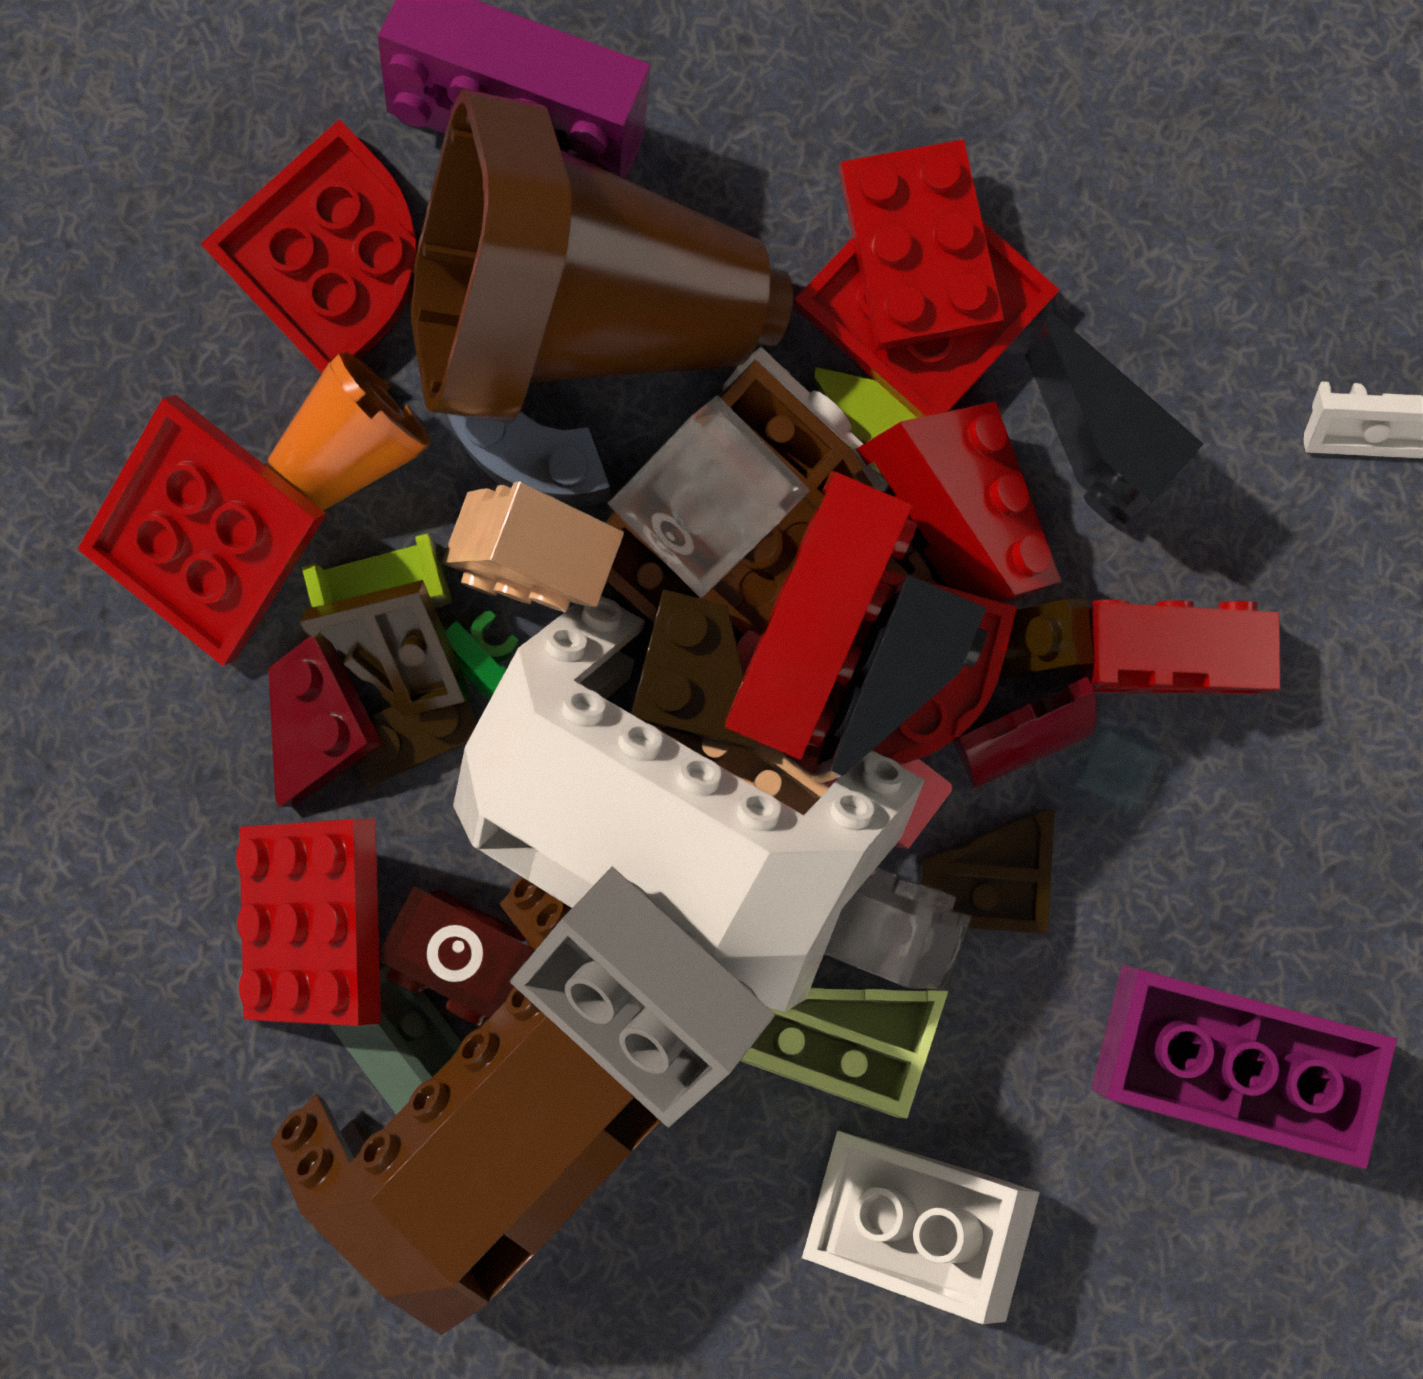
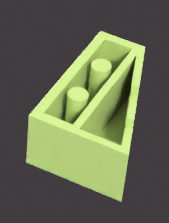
(854, 1044)

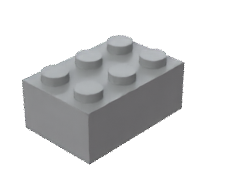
(642, 997)

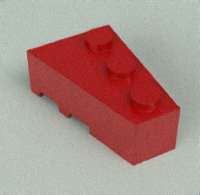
(967, 501)
(1183, 648)

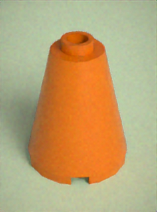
(346, 435)

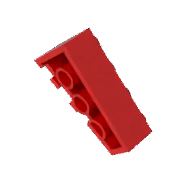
(819, 616)

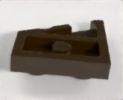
(394, 644)
(999, 875)

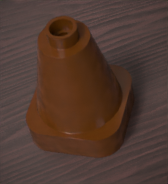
(569, 271)

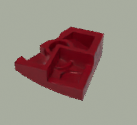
(1028, 733)

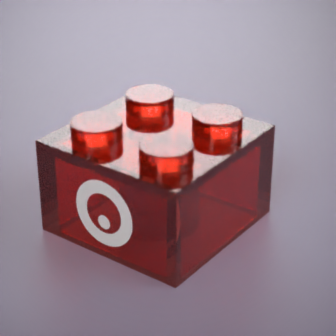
(454, 951)

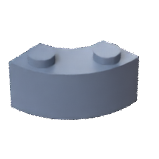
(539, 456)

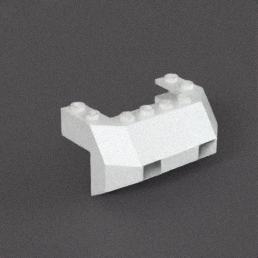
(578, 785)

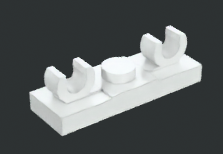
(1365, 424)

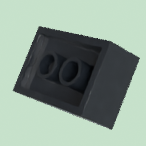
(1110, 429)
(906, 660)

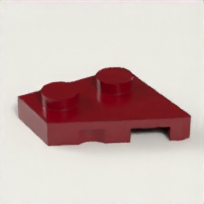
(314, 721)

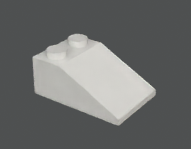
(921, 1228)

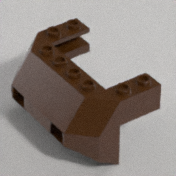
(475, 1160)

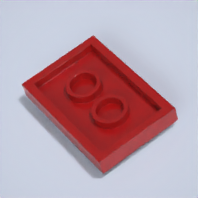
(920, 244)

